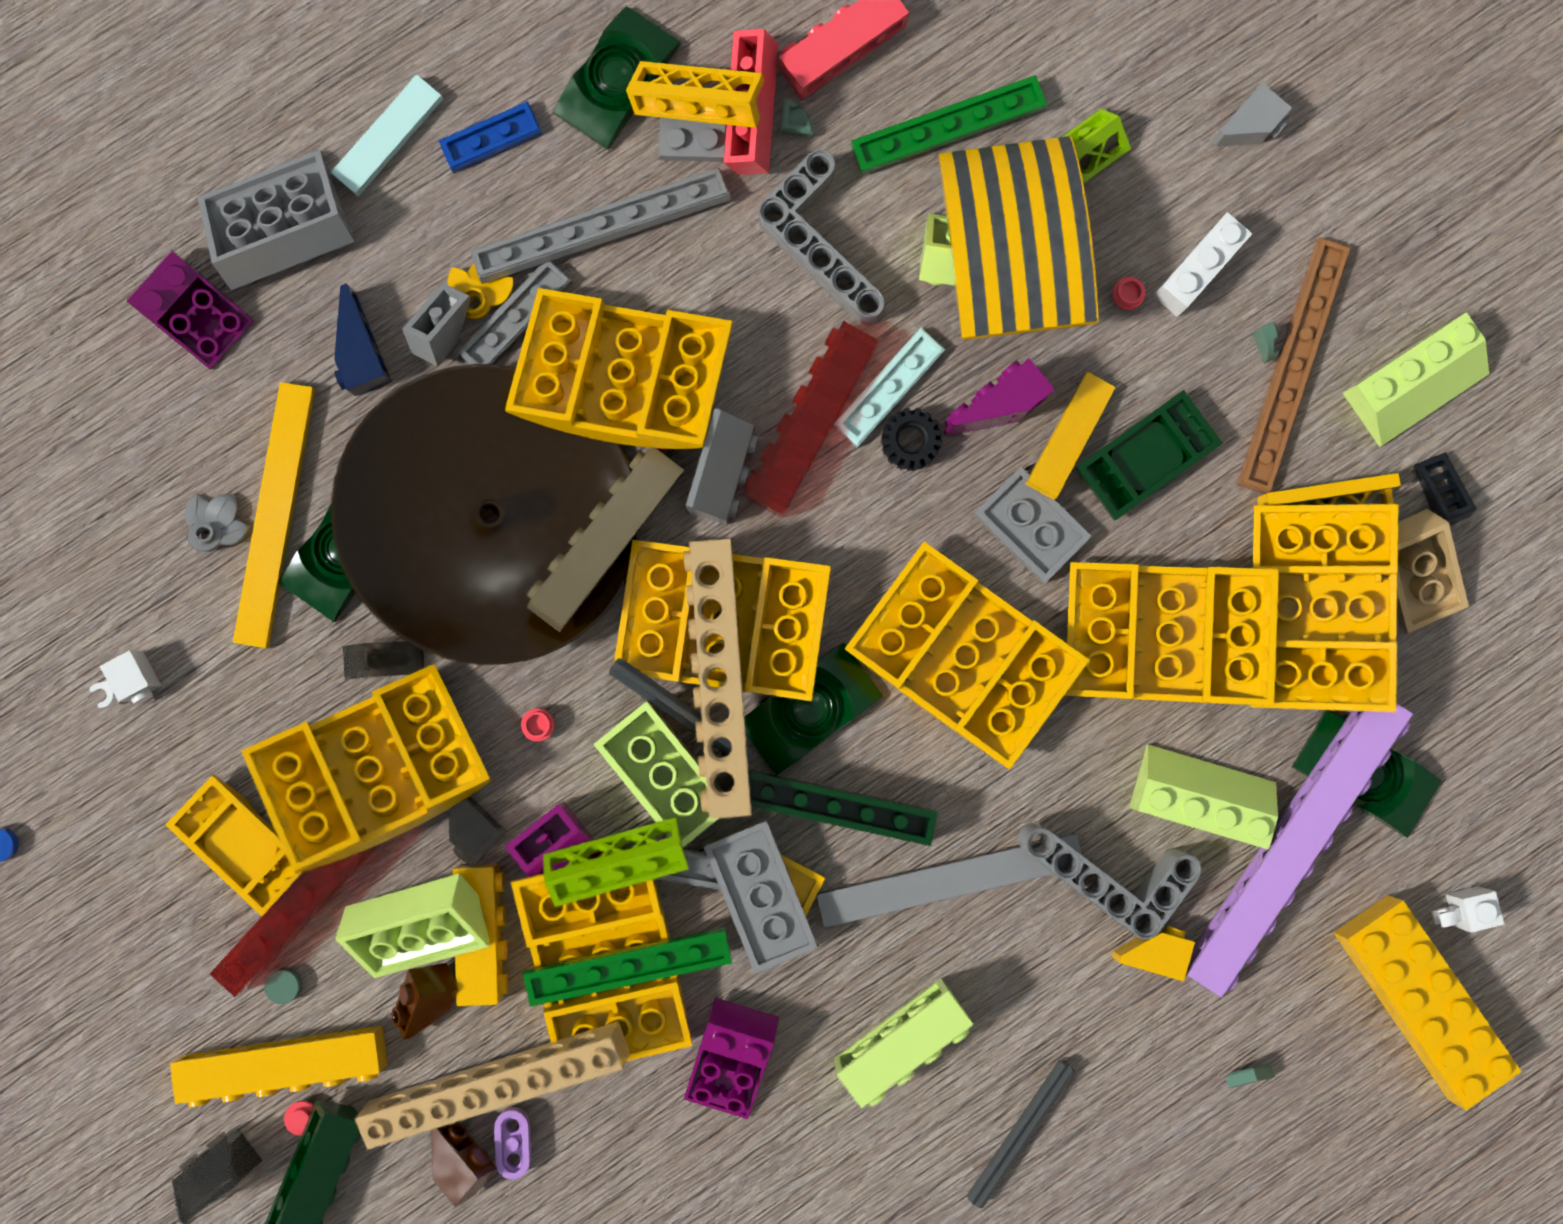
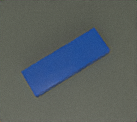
(490, 137)

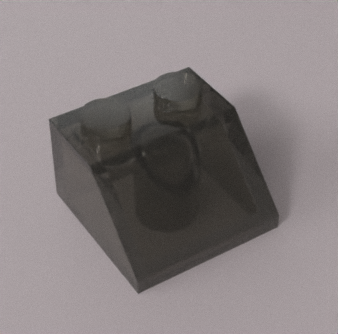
(213, 1174)

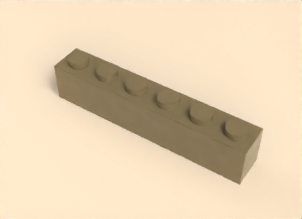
(604, 539)

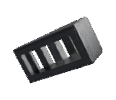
(1433, 495)

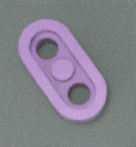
(512, 1141)

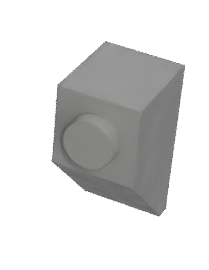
(1256, 119)
(437, 324)

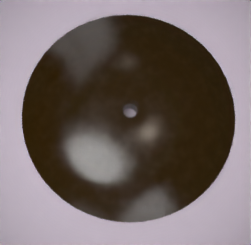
(414, 528)

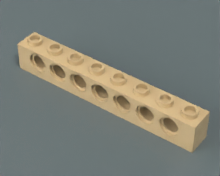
(718, 555)
(493, 1085)

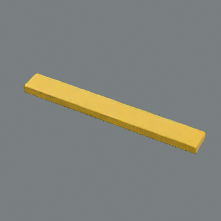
(274, 515)

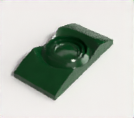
(597, 93)
(1149, 455)
(318, 575)
(791, 727)
(1397, 788)

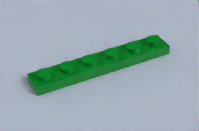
(948, 124)
(627, 966)

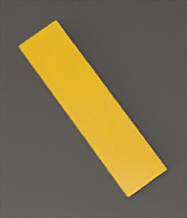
(1070, 436)

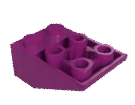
(190, 309)
(1009, 401)
(548, 834)
(732, 1058)

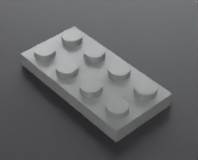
(760, 896)

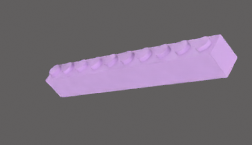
(1296, 842)

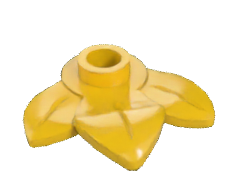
(489, 293)

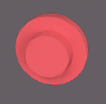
(1128, 293)
(537, 724)
(297, 1116)

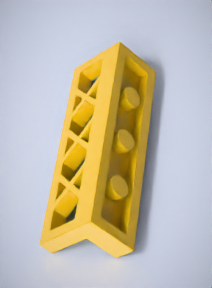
(693, 101)
(1334, 491)

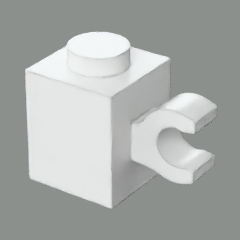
(127, 679)
(1470, 910)

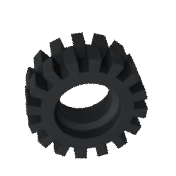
(925, 425)

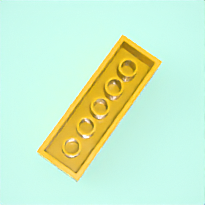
(1427, 1002)

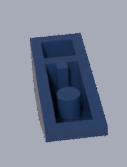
(356, 350)

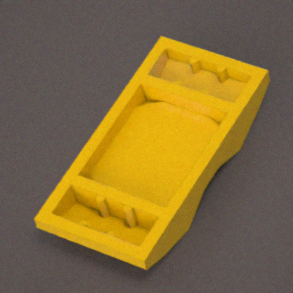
(234, 843)

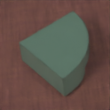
(795, 120)
(1265, 341)
(1250, 1075)

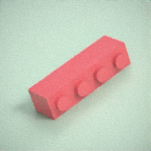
(840, 43)
(746, 147)

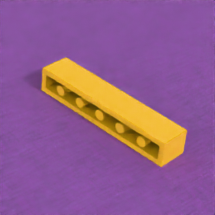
(279, 1065)

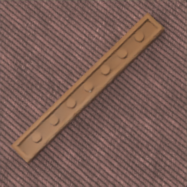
(1294, 366)

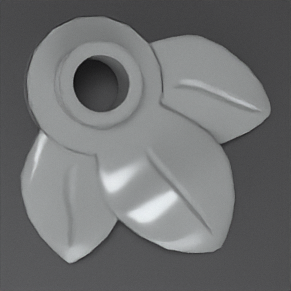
(218, 518)

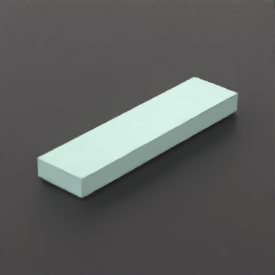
(387, 135)
(889, 387)

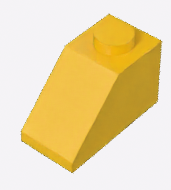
(1164, 954)

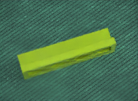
(1093, 134)
(615, 867)

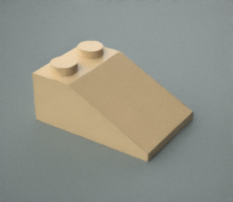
(1428, 572)

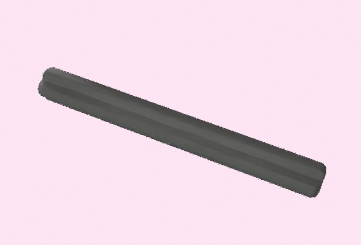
(664, 700)
(1020, 1134)

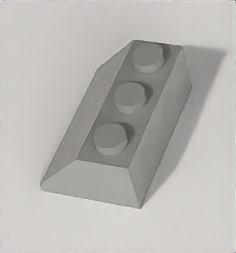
(722, 468)

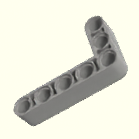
(815, 244)
(1105, 887)

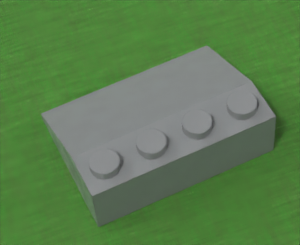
(274, 220)

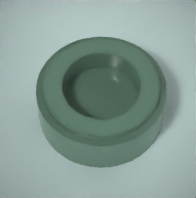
(283, 986)

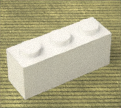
(1202, 264)

